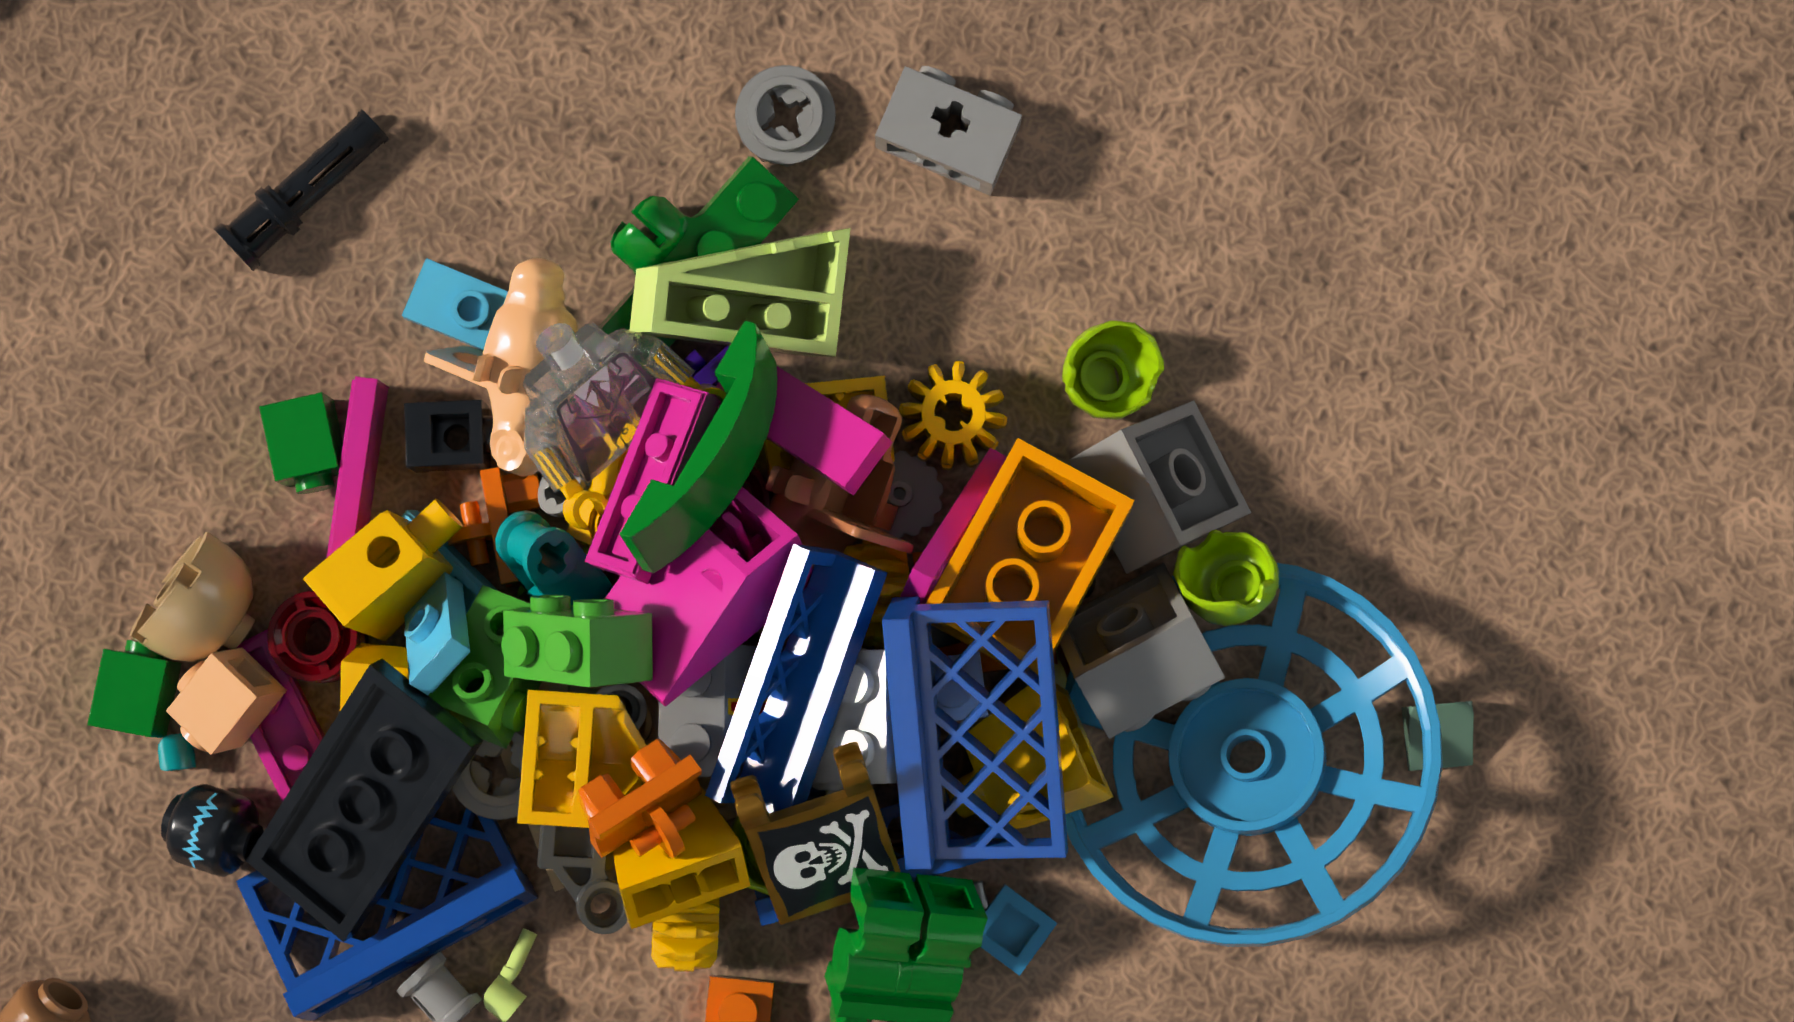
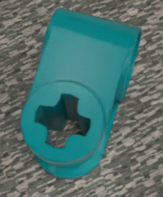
(548, 559)

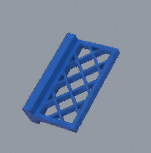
(918, 721)
(399, 944)

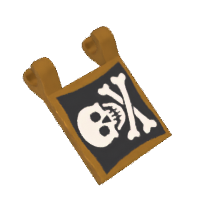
(813, 846)

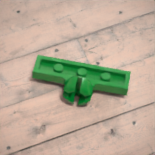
(733, 219)

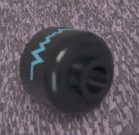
(211, 829)

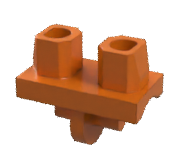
(503, 497)
(651, 812)

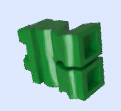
(890, 966)

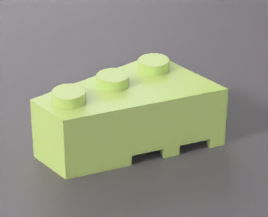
(781, 285)

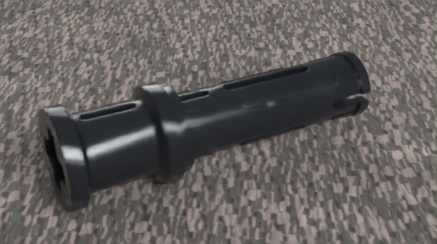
(359, 134)

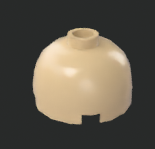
(199, 604)

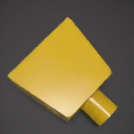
(385, 569)
(1081, 772)
(705, 871)

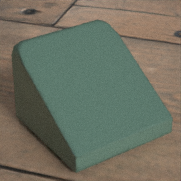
(1456, 730)

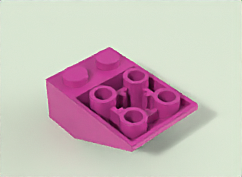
(710, 594)

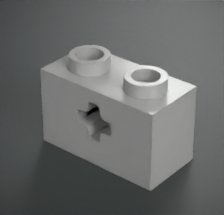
(968, 156)

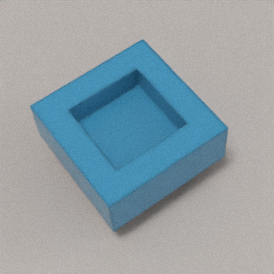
(1014, 929)

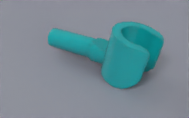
(176, 753)

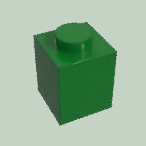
(303, 442)
(134, 691)

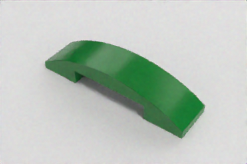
(676, 516)

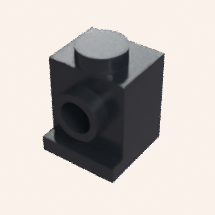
(427, 432)

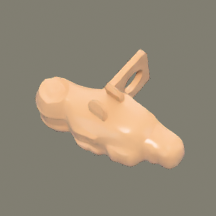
(511, 352)

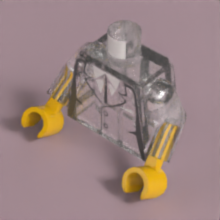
(590, 403)

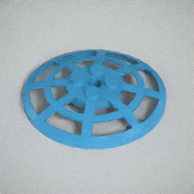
(1281, 786)

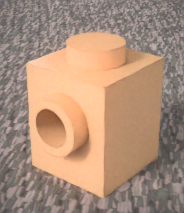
(224, 700)

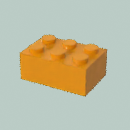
(1033, 540)

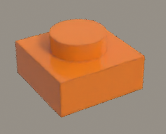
(739, 999)

